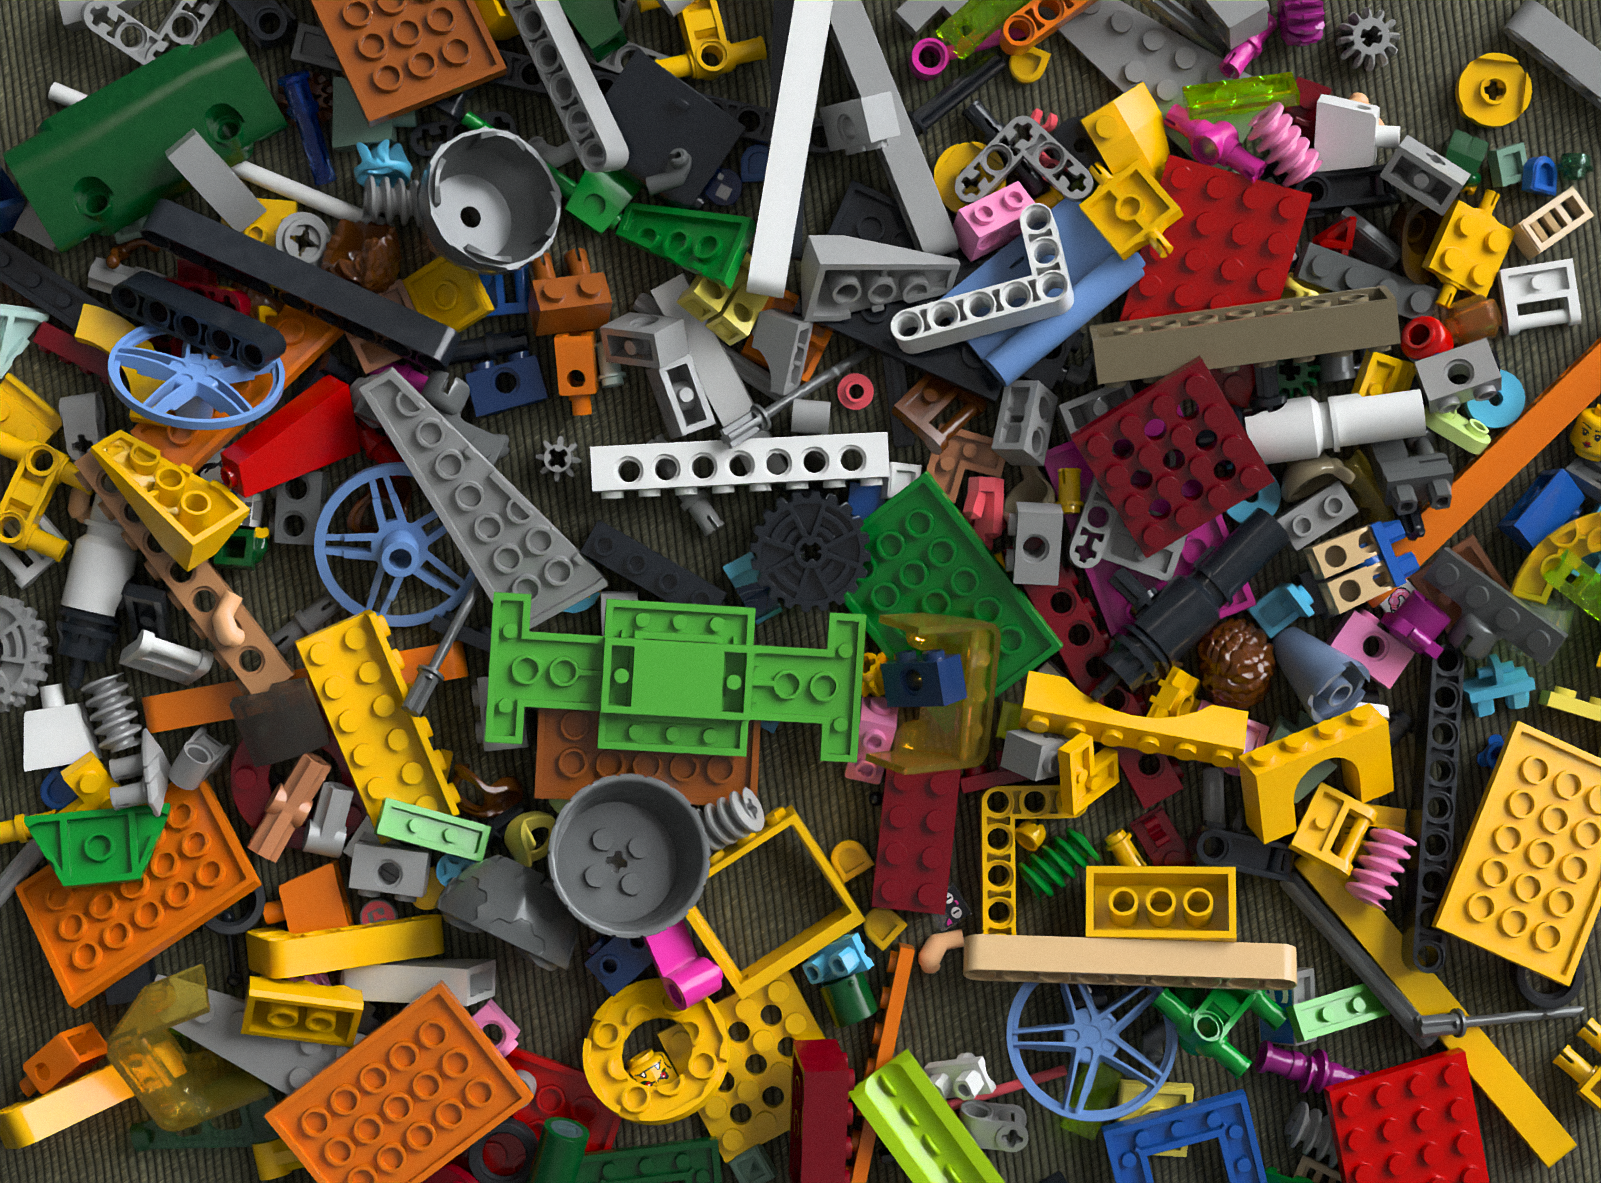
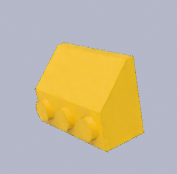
(302, 1011)

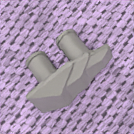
(149, 763)

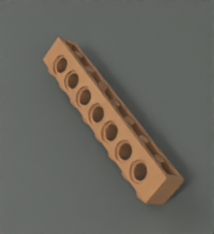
(183, 595)

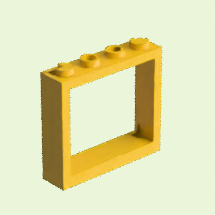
(800, 946)

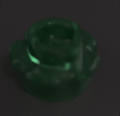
(1575, 166)

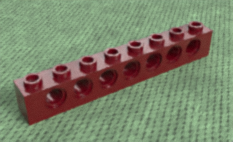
(1147, 787)

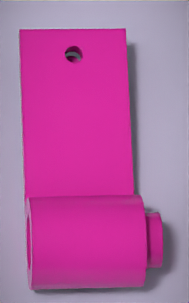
(681, 970)

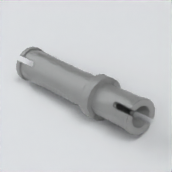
(695, 504)

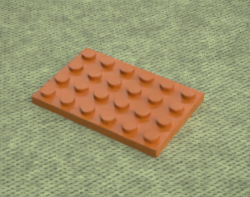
(112, 929)
(401, 1098)

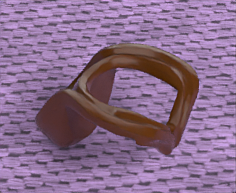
(404, 493)
(497, 797)

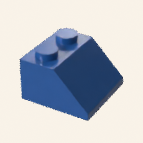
(1542, 509)

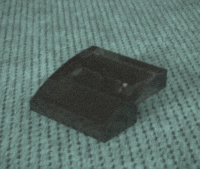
(280, 722)

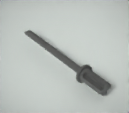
(759, 418)
(429, 675)
(1456, 1023)

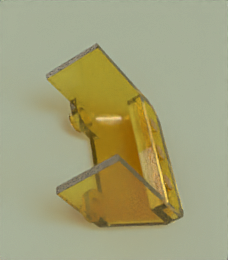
(954, 733)
(168, 1082)

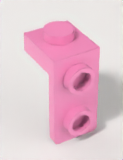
(875, 735)

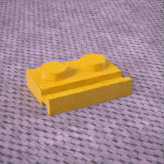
(1383, 375)
(25, 413)

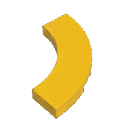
(103, 330)
(1578, 535)

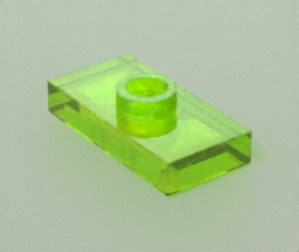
(1098, 1099)

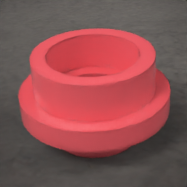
(844, 387)

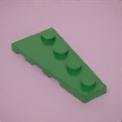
(691, 239)

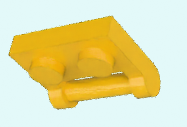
(1322, 823)

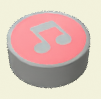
(378, 910)

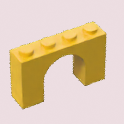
(1275, 769)

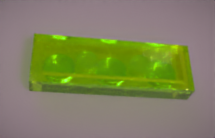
(1239, 95)

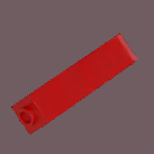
(293, 441)

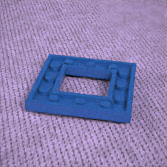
(1217, 1117)

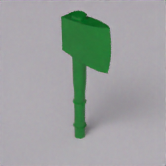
(596, 197)

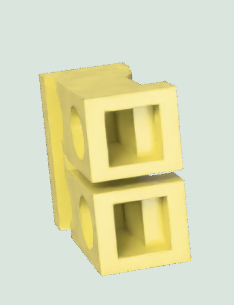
(728, 311)

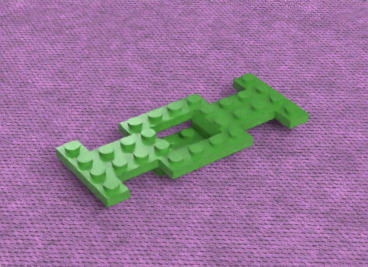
(675, 691)

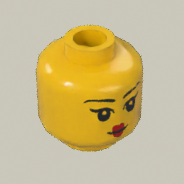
(1587, 434)

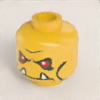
(651, 1068)

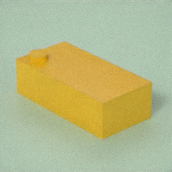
(1161, 903)

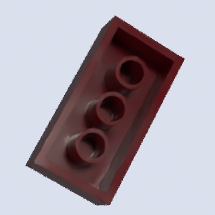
(915, 841)
(820, 1112)

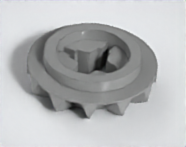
(315, 233)

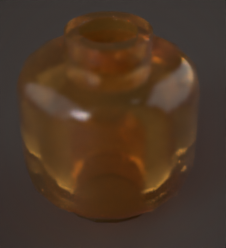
(1473, 319)

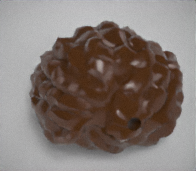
(364, 254)
(1236, 664)

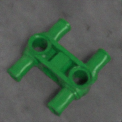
(1214, 1019)

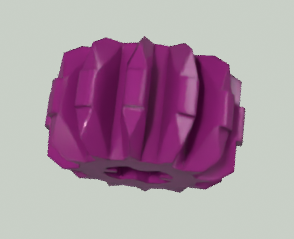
(1300, 21)

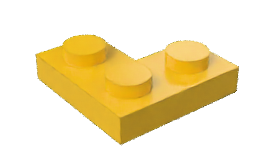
(1083, 774)
(90, 782)

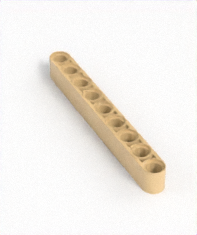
(1130, 962)

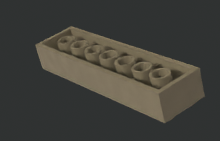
(1246, 335)

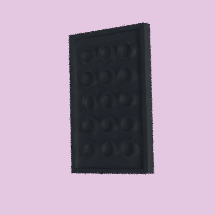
(877, 218)

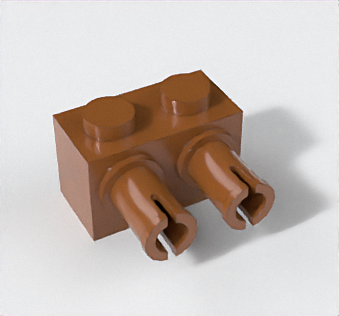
(569, 301)

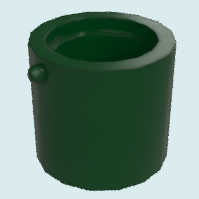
(848, 999)

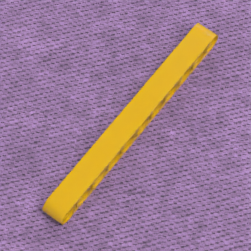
(1429, 997)

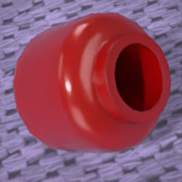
(1425, 338)

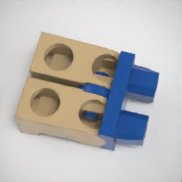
(1373, 560)

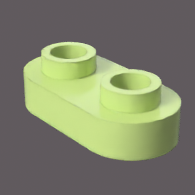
(1466, 433)

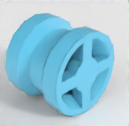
(447, 870)

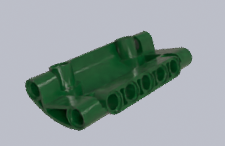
(106, 154)

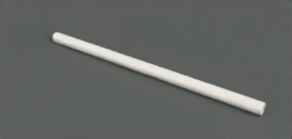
(260, 176)

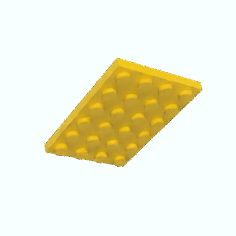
(1531, 858)

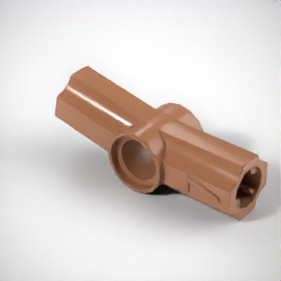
(289, 806)

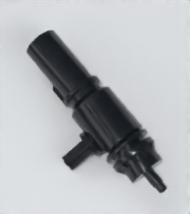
(1186, 606)

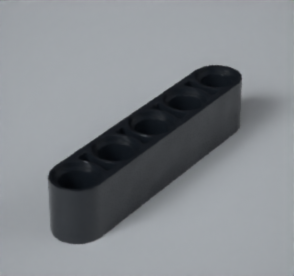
(198, 321)

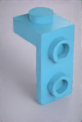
(1281, 608)

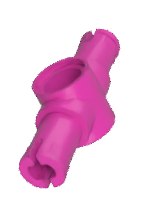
(1215, 143)

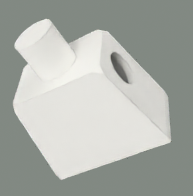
(1350, 133)
(57, 732)

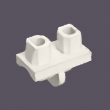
(961, 1077)

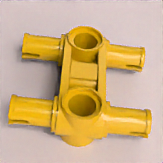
(702, 34)
(31, 493)

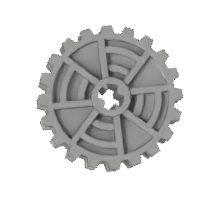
(21, 652)

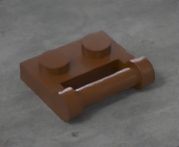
(927, 401)

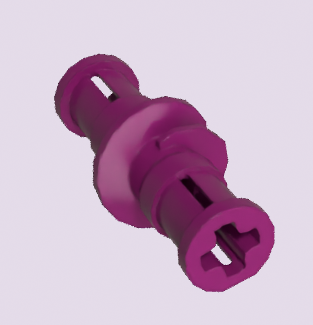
(1307, 1069)

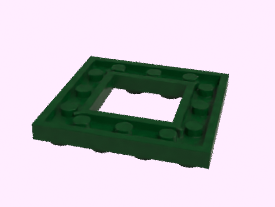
(686, 1160)

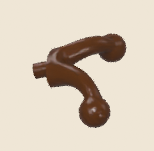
(122, 252)

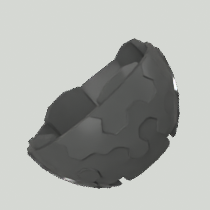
(504, 190)
(513, 906)

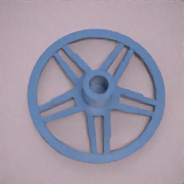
(191, 386)
(396, 547)
(1091, 1039)

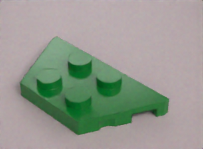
(99, 844)

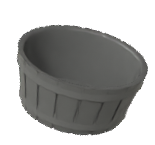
(657, 838)

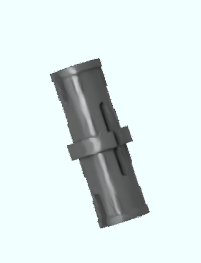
(305, 622)

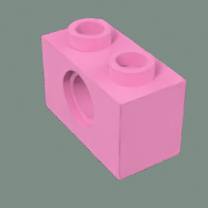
(1392, 653)

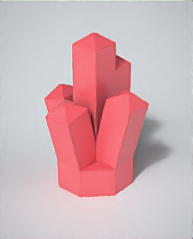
(985, 507)

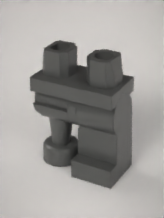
(1412, 478)

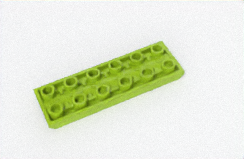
(920, 1125)

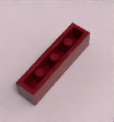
(69, 350)

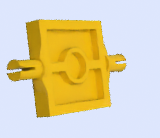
(1130, 210)
(1468, 249)

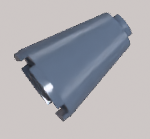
(1319, 674)

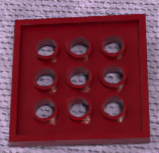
(1179, 433)

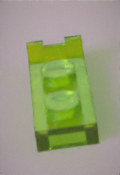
(982, 17)
(1584, 590)

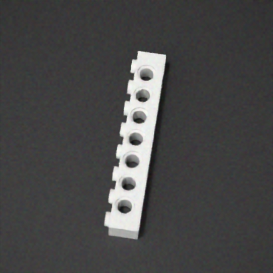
(608, 460)

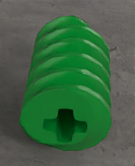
(1057, 862)

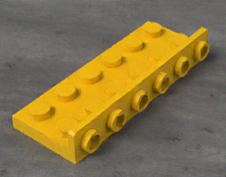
(362, 700)

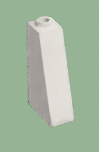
(408, 979)

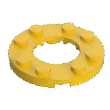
(671, 1101)

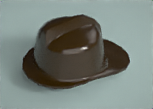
(1413, 231)

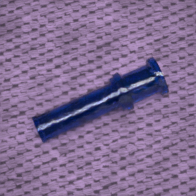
(303, 109)

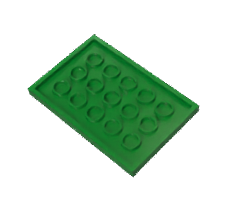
(937, 564)

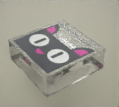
(955, 910)

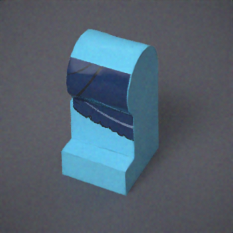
(750, 591)

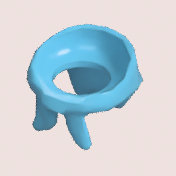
(382, 163)

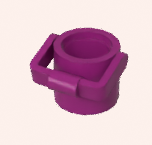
(1418, 624)

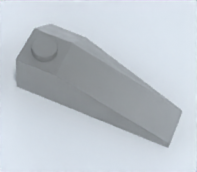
(858, 274)

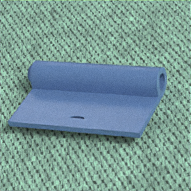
(1096, 281)

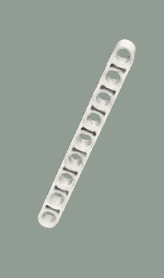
(789, 147)

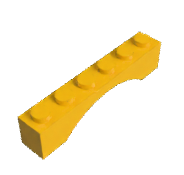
(1059, 708)

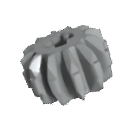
(1357, 28)

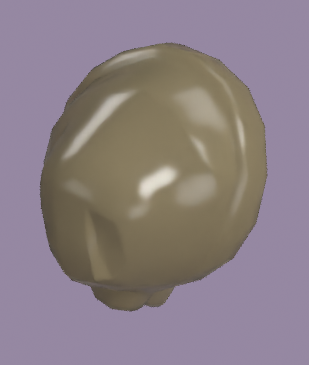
(1309, 475)
(1032, 489)

